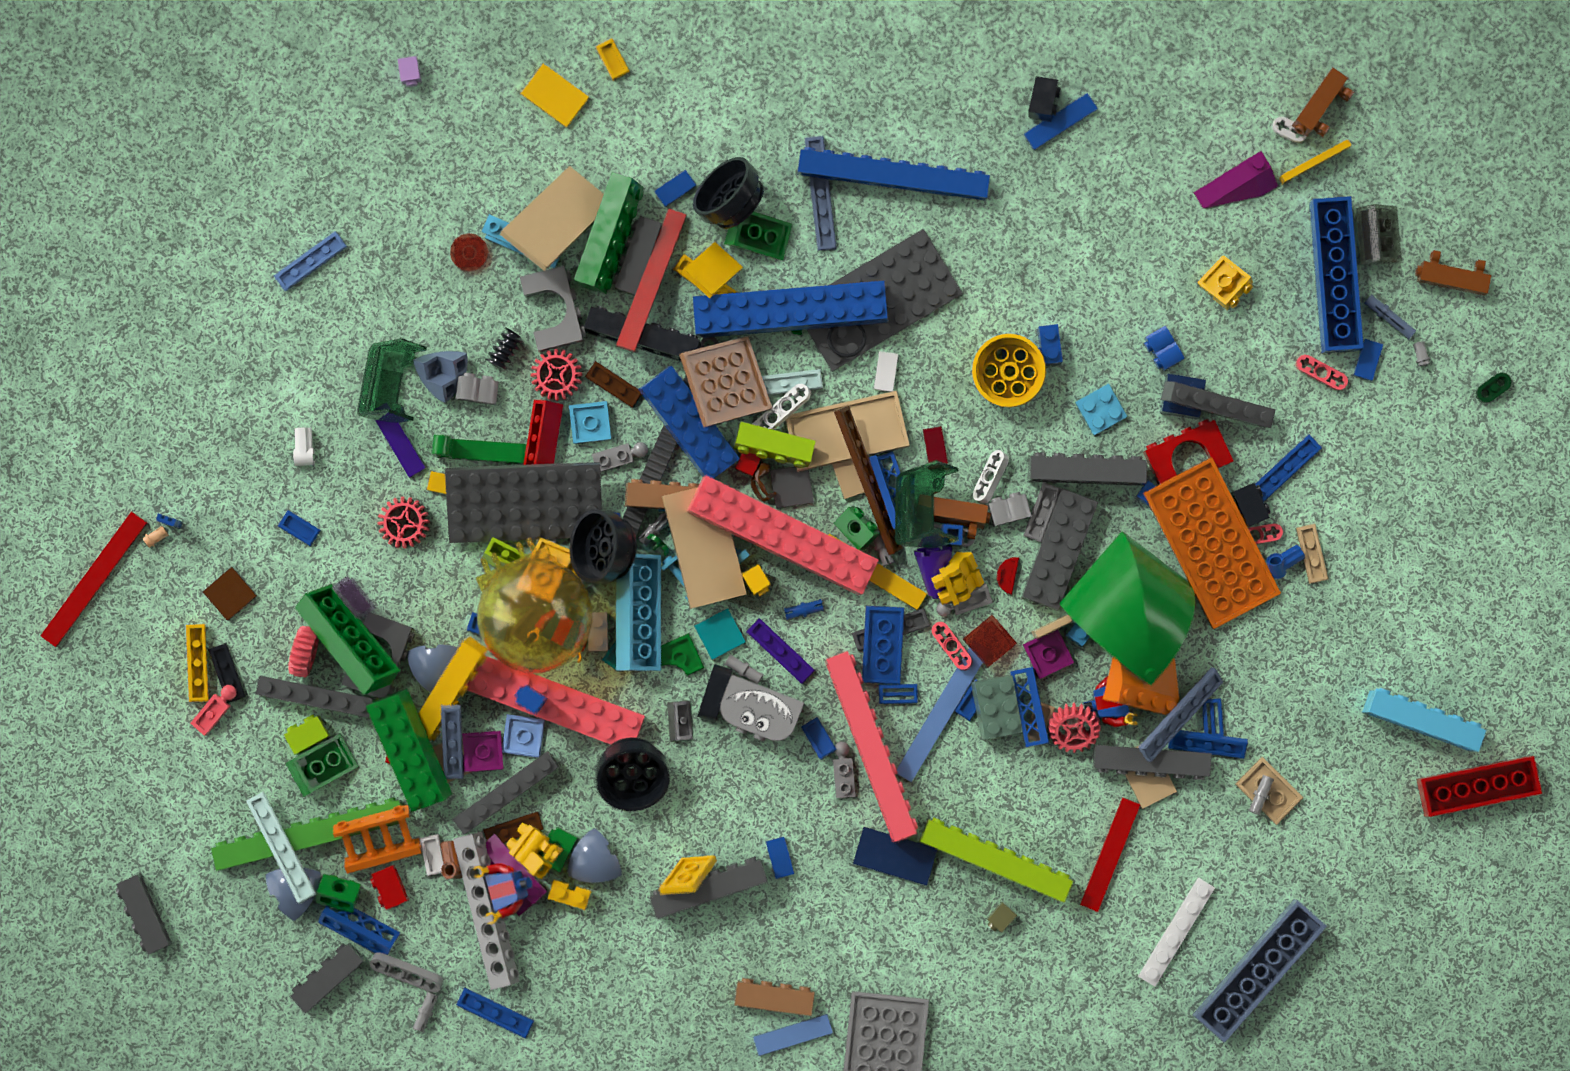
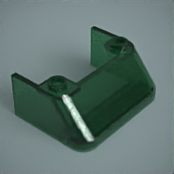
(384, 378)
(916, 505)

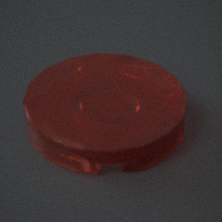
(469, 252)

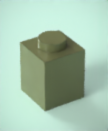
(1000, 917)

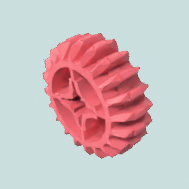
(548, 380)
(401, 531)
(303, 652)
(1077, 737)

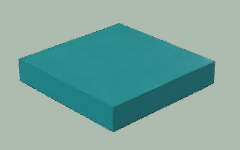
(719, 634)

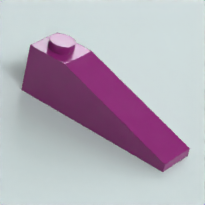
(1245, 181)
(499, 853)

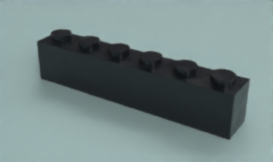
(653, 339)

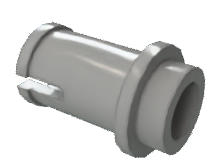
(1421, 354)

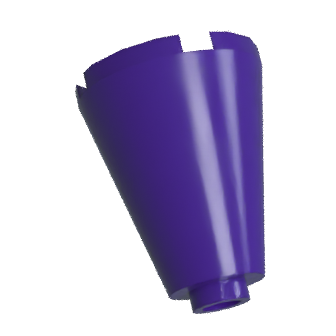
(929, 563)

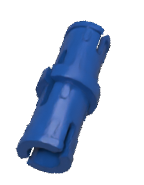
(804, 609)

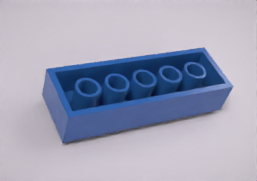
(678, 412)

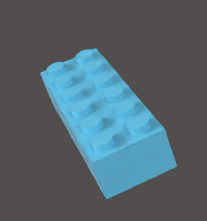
(639, 616)
(1425, 721)

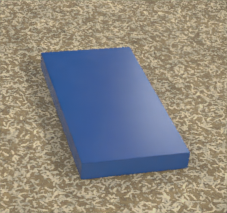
(883, 644)

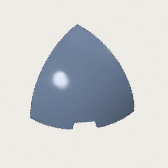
(440, 372)
(430, 664)
(593, 860)
(288, 905)

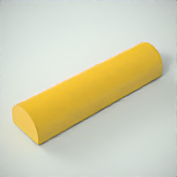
(197, 663)

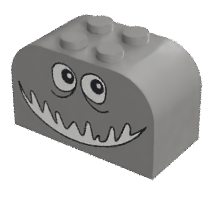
(759, 710)

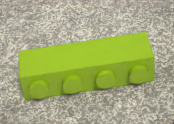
(774, 444)

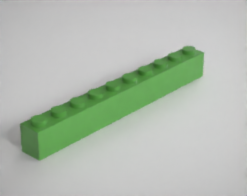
(299, 835)

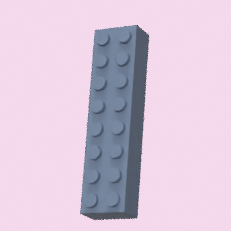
(1259, 970)

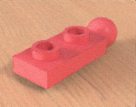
(214, 710)

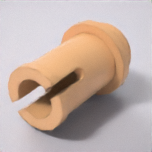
(155, 536)

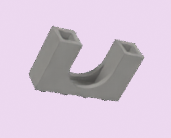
(557, 282)

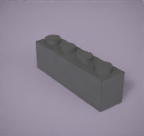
(637, 256)
(143, 914)
(326, 978)

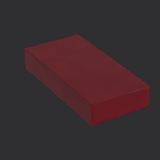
(935, 444)

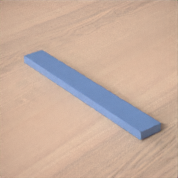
(938, 718)

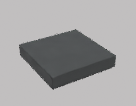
(791, 487)

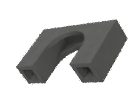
(397, 636)

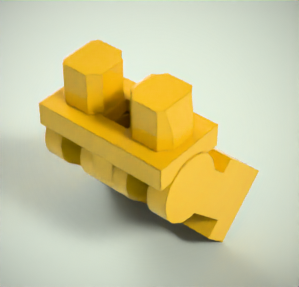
(959, 578)

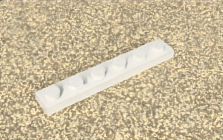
(1176, 932)

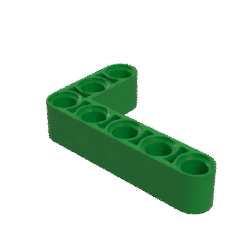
(477, 450)

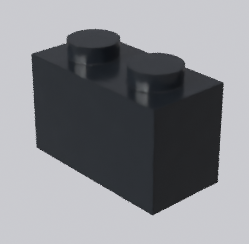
(1043, 99)
(1250, 504)

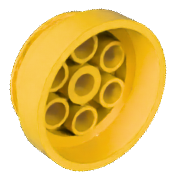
(987, 356)

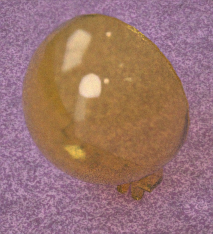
(533, 611)

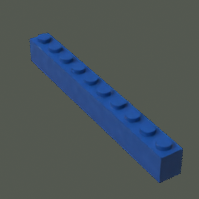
(893, 174)

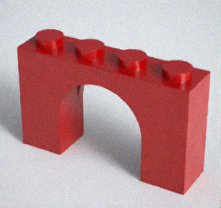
(1206, 435)

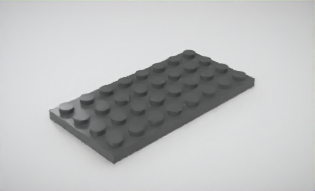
(914, 287)
(519, 500)

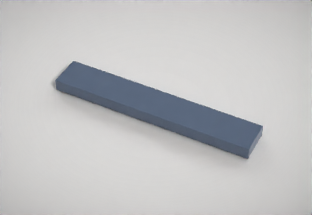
(821, 203)
(1180, 714)

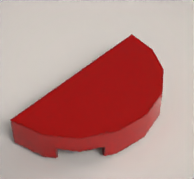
(1006, 574)

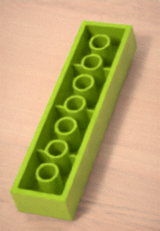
(995, 860)

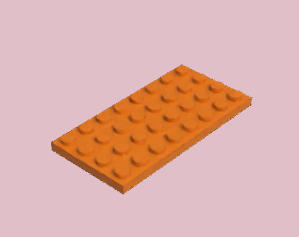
(1212, 543)

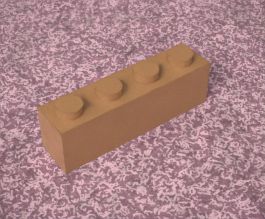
(650, 495)
(774, 998)

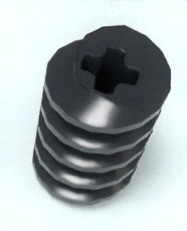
(505, 349)

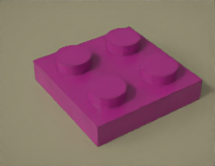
(1048, 654)
(482, 751)

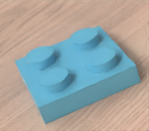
(1101, 409)
(590, 422)

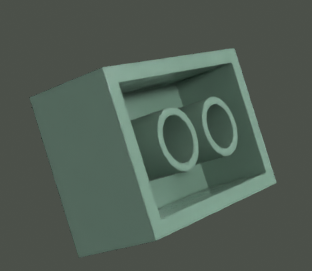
(996, 707)

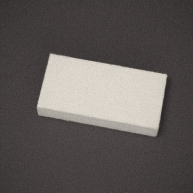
(885, 371)
(432, 854)

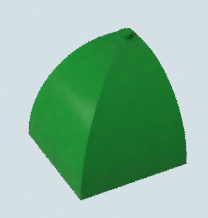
(1133, 607)

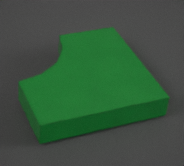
(682, 654)

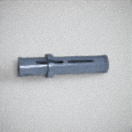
(1388, 315)

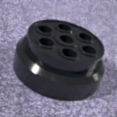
(729, 193)
(602, 546)
(630, 794)

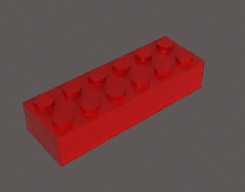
(1479, 786)

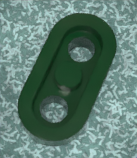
(1493, 388)

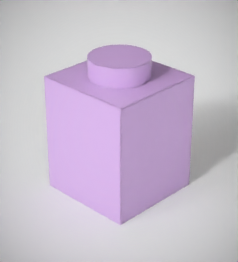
(409, 71)

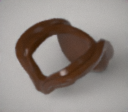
(762, 470)

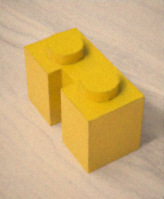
(756, 581)
(562, 893)

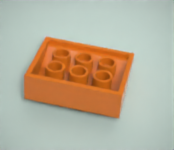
(1131, 690)

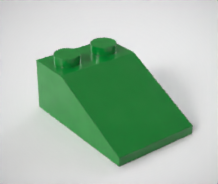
(760, 235)
(321, 765)

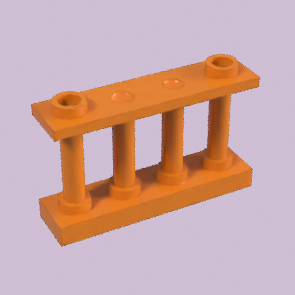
(375, 857)

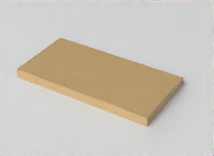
(554, 218)
(877, 420)
(703, 554)

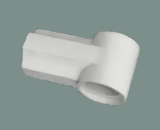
(303, 449)

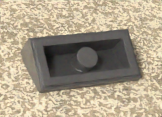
(679, 720)

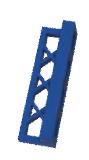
(883, 483)
(1031, 680)
(357, 931)

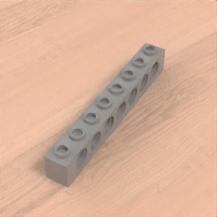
(478, 904)

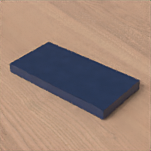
(899, 858)

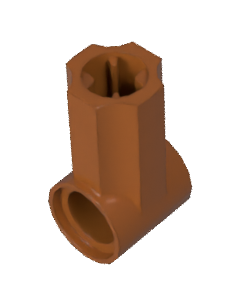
(450, 861)

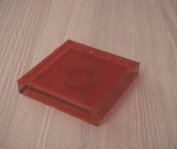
(989, 641)

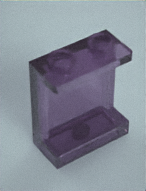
(354, 597)

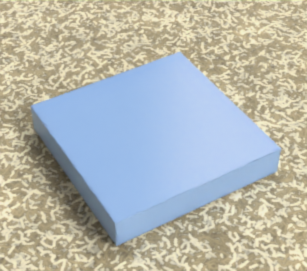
(523, 735)

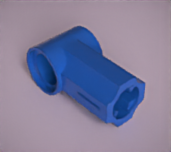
(1281, 562)

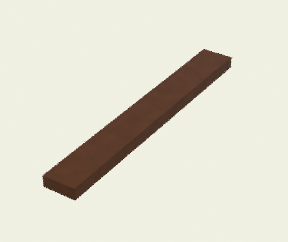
(867, 477)

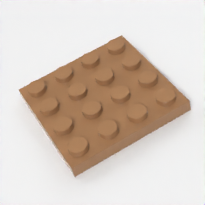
(725, 381)

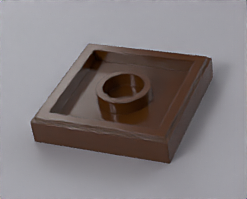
(229, 593)

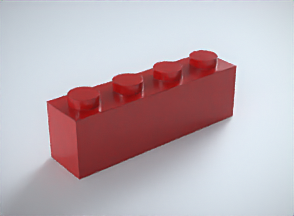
(543, 432)

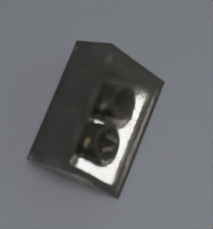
(1378, 234)

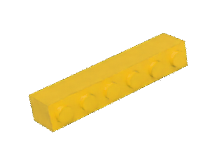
(452, 684)

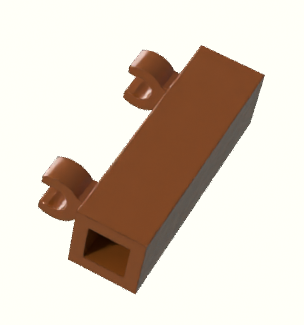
(1320, 101)
(1452, 277)
(961, 513)

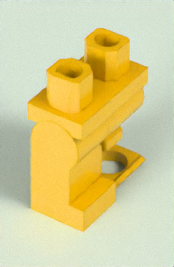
(527, 848)

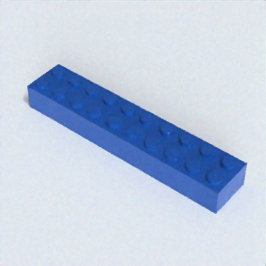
(790, 309)

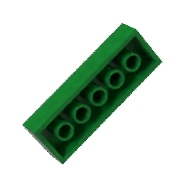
(609, 233)
(347, 639)
(409, 750)

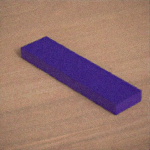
(401, 447)
(780, 651)

